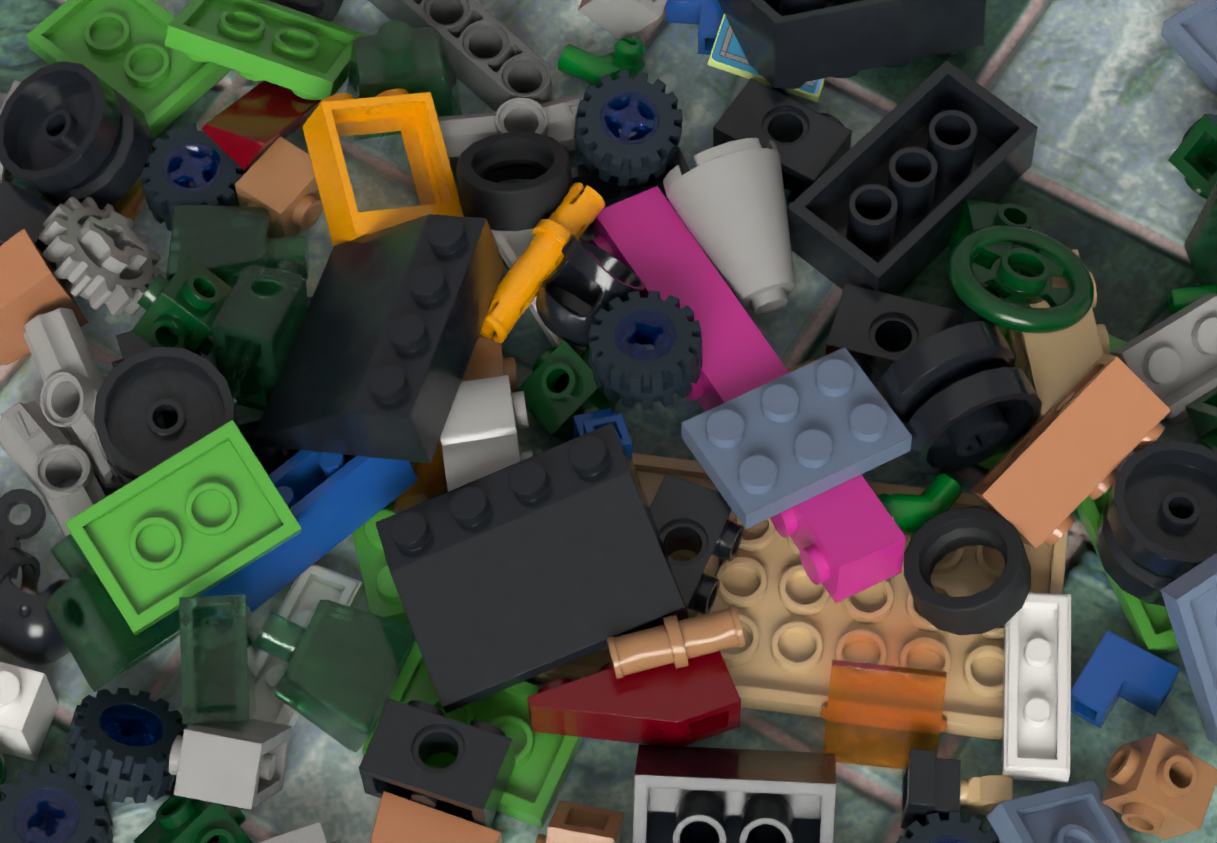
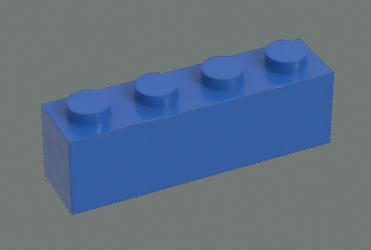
(330, 501)

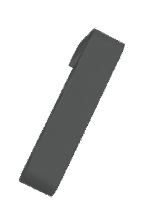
(473, 36)

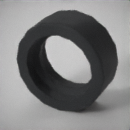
(512, 157)
(953, 531)

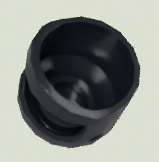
(581, 288)
(24, 620)

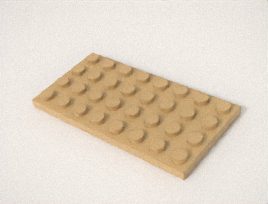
(798, 628)

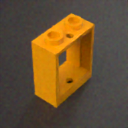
(386, 112)

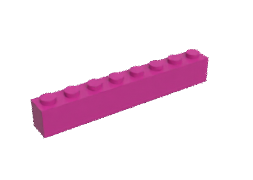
(842, 533)

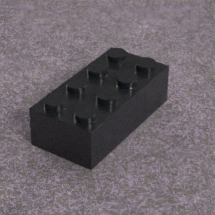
(904, 184)

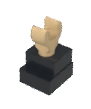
(936, 786)

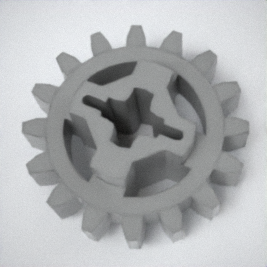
(100, 255)

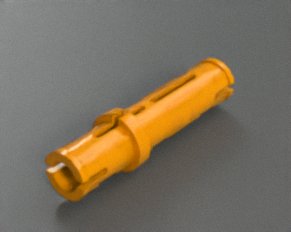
(540, 260)

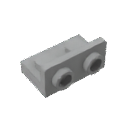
(1177, 356)

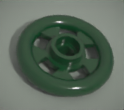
(1022, 278)

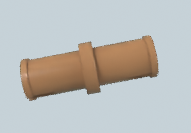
(676, 641)

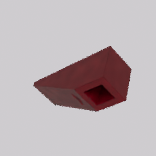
(642, 707)

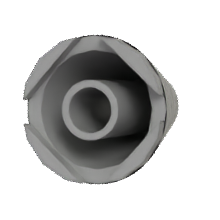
(739, 219)

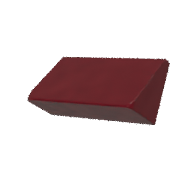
(258, 121)

